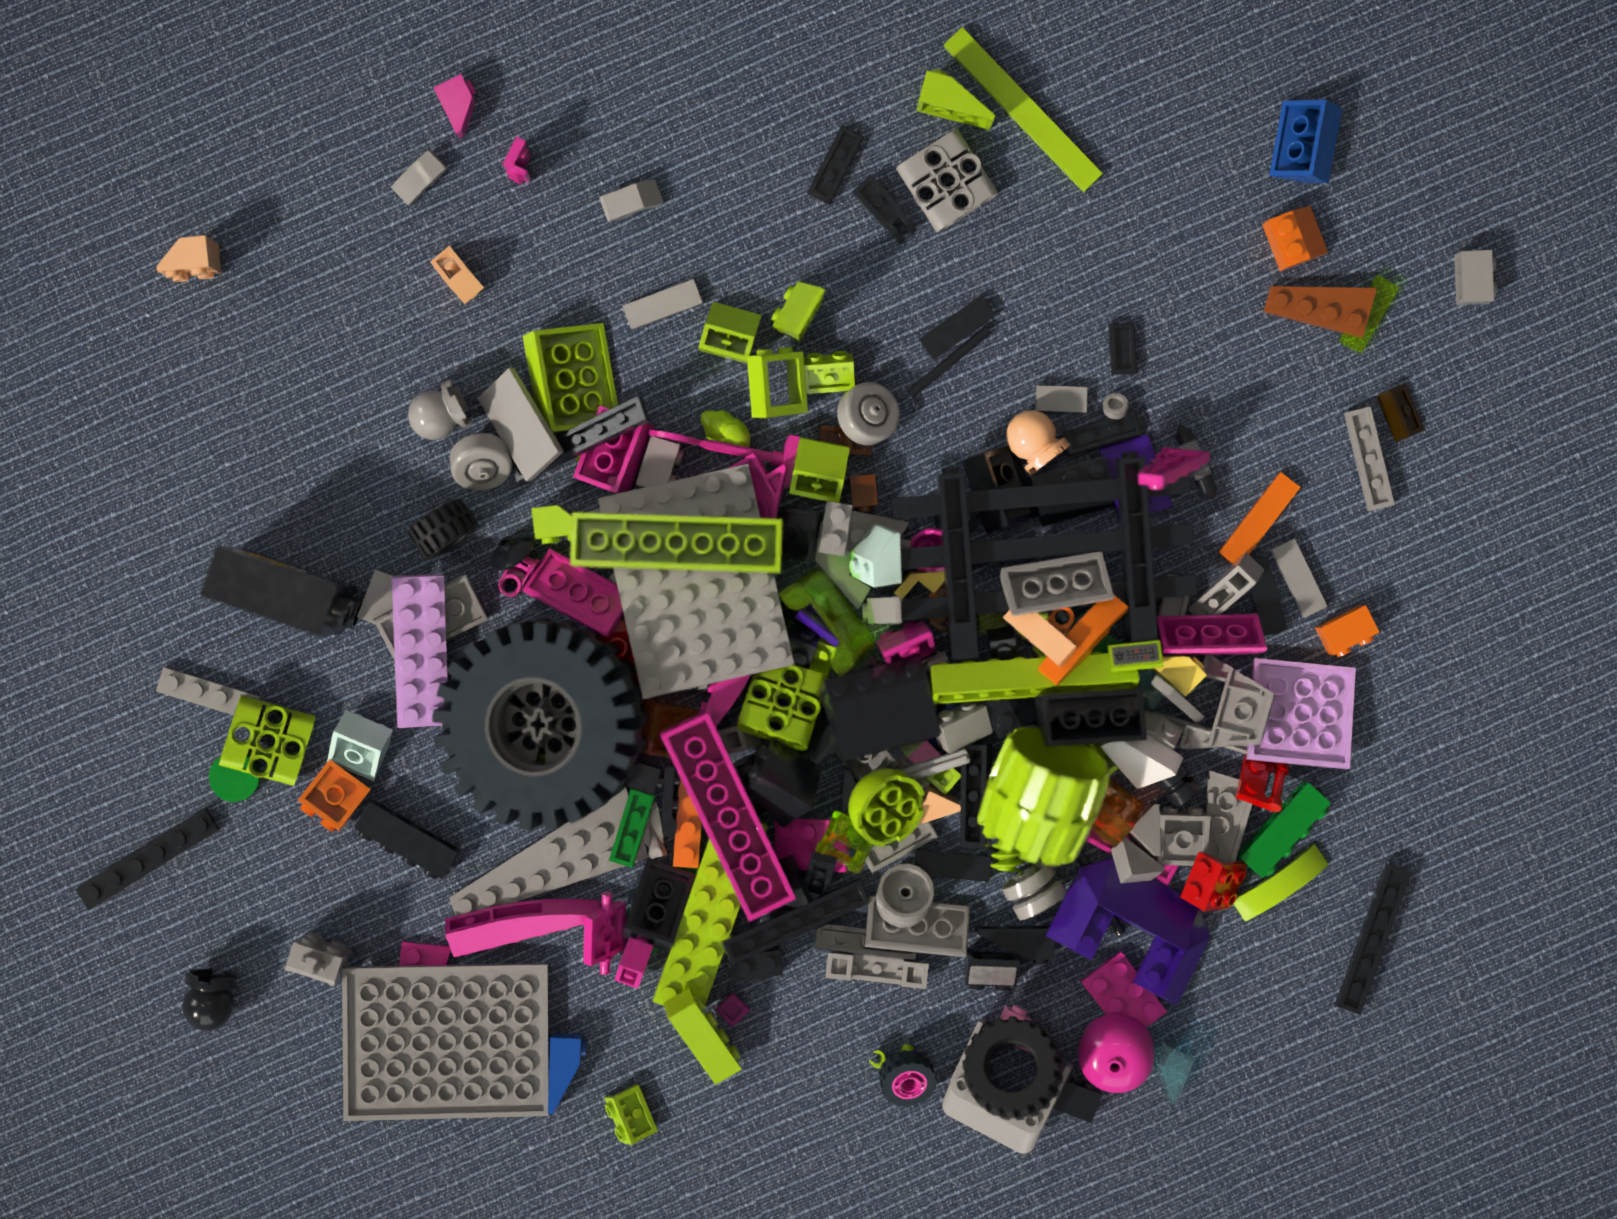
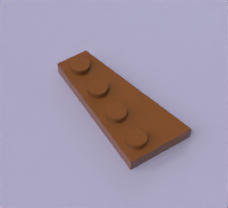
(1329, 308)

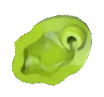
(725, 428)

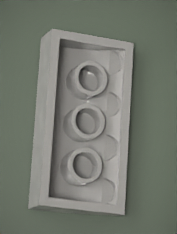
(1056, 584)

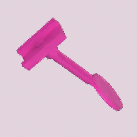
(774, 458)

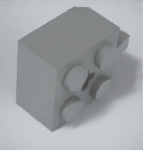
(318, 958)

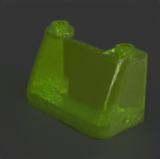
(838, 615)

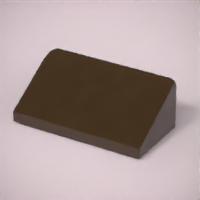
(1400, 412)

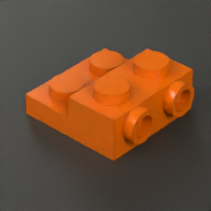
(333, 796)

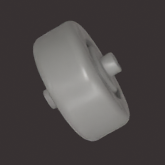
(868, 413)
(480, 462)

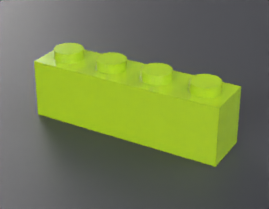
(702, 1036)

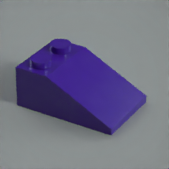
(1144, 448)

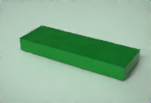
(632, 827)

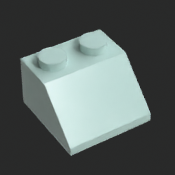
(877, 557)
(359, 745)

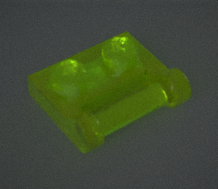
(842, 830)

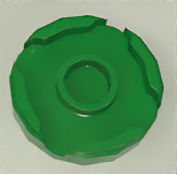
(233, 784)

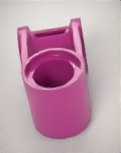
(520, 574)

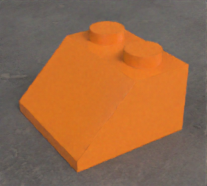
(1294, 238)

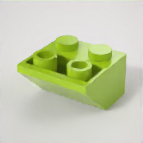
(729, 332)
(819, 470)
(551, 523)

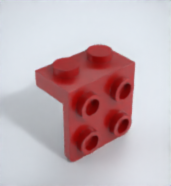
(1213, 883)

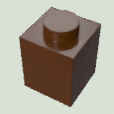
(863, 492)

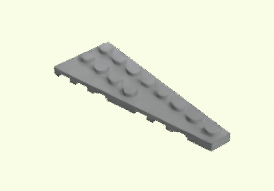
(554, 861)

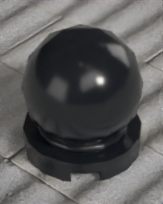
(208, 1000)

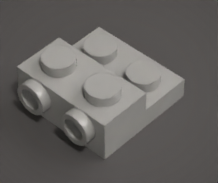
(1183, 835)

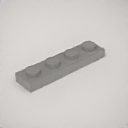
(1369, 458)
(200, 690)

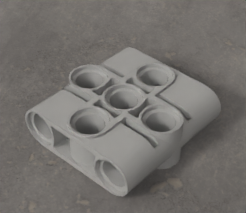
(948, 149)

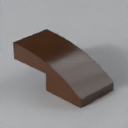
(837, 436)

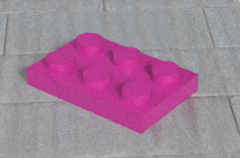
(802, 838)
(1116, 994)

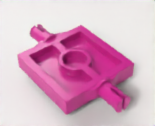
(604, 933)

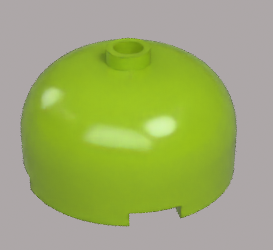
(887, 805)

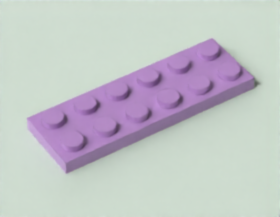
(419, 647)

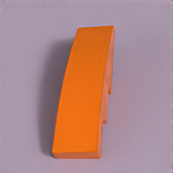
(1085, 636)

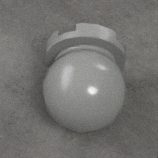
(437, 413)

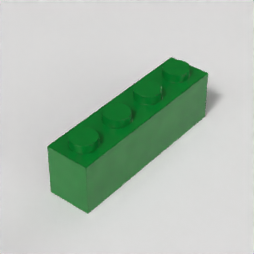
(1283, 829)

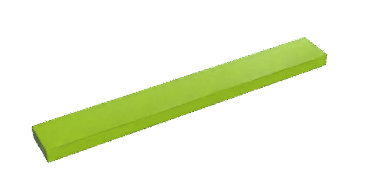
(1022, 109)

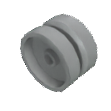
(900, 881)
(1033, 890)

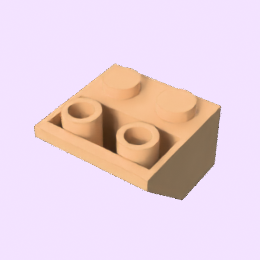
(191, 257)

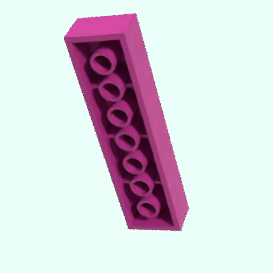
(727, 815)

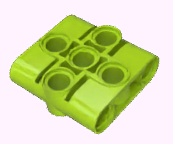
(247, 716)
(795, 725)

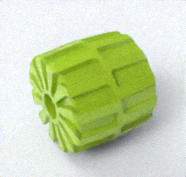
(1043, 797)

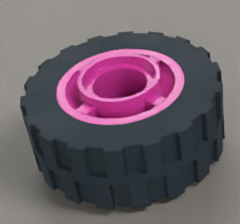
(907, 1078)

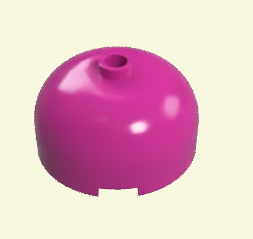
(1116, 1053)

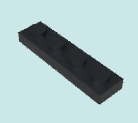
(852, 941)

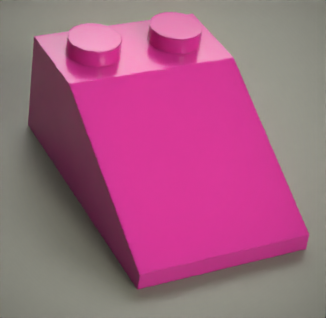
(907, 643)

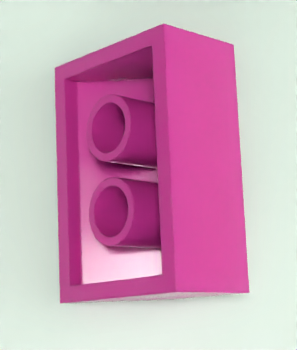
(616, 462)

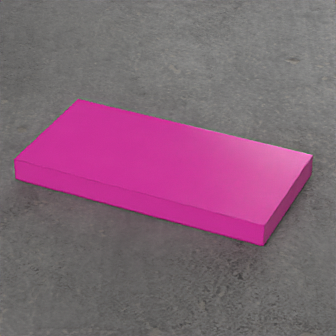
(576, 593)

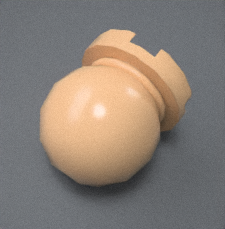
(1034, 439)

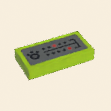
(1135, 656)

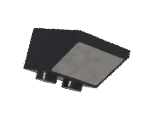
(991, 969)

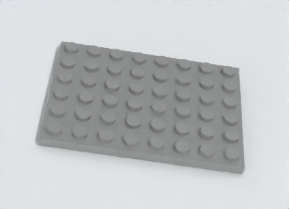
(699, 624)
(445, 1041)

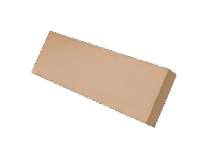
(1043, 636)

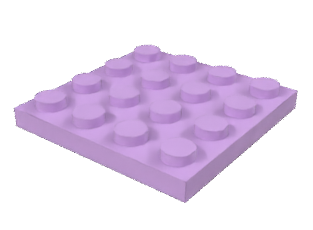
(1309, 713)

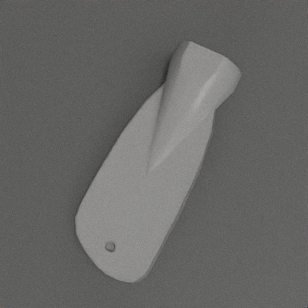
(652, 836)

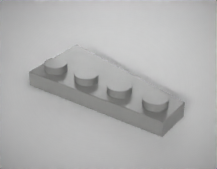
(1227, 816)

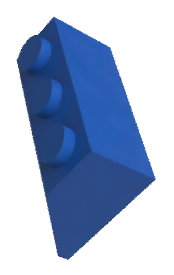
(1306, 141)

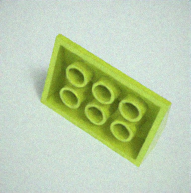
(570, 374)

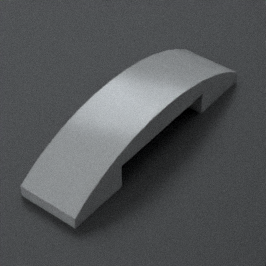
(877, 969)

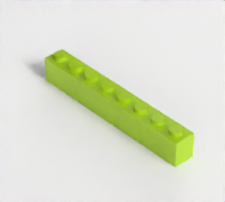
(1021, 679)

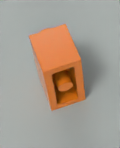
(1347, 630)

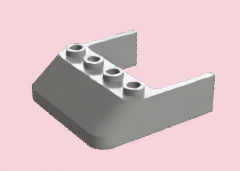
(1015, 1134)

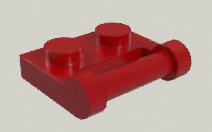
(1253, 783)

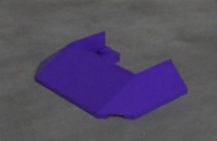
(1148, 905)

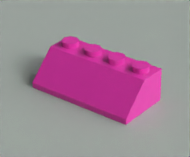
(1210, 634)

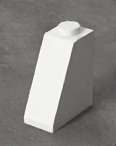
(1143, 760)

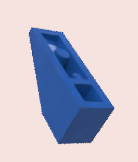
(565, 1058)

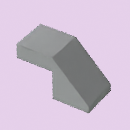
(631, 199)

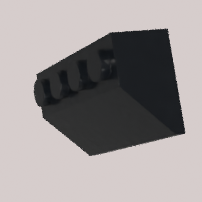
(1091, 717)

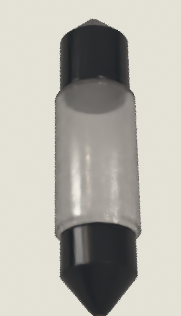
(1202, 476)

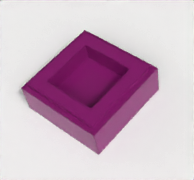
(732, 1009)

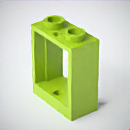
(759, 383)

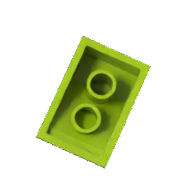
(949, 100)
(798, 310)

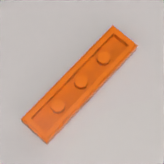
(1259, 518)

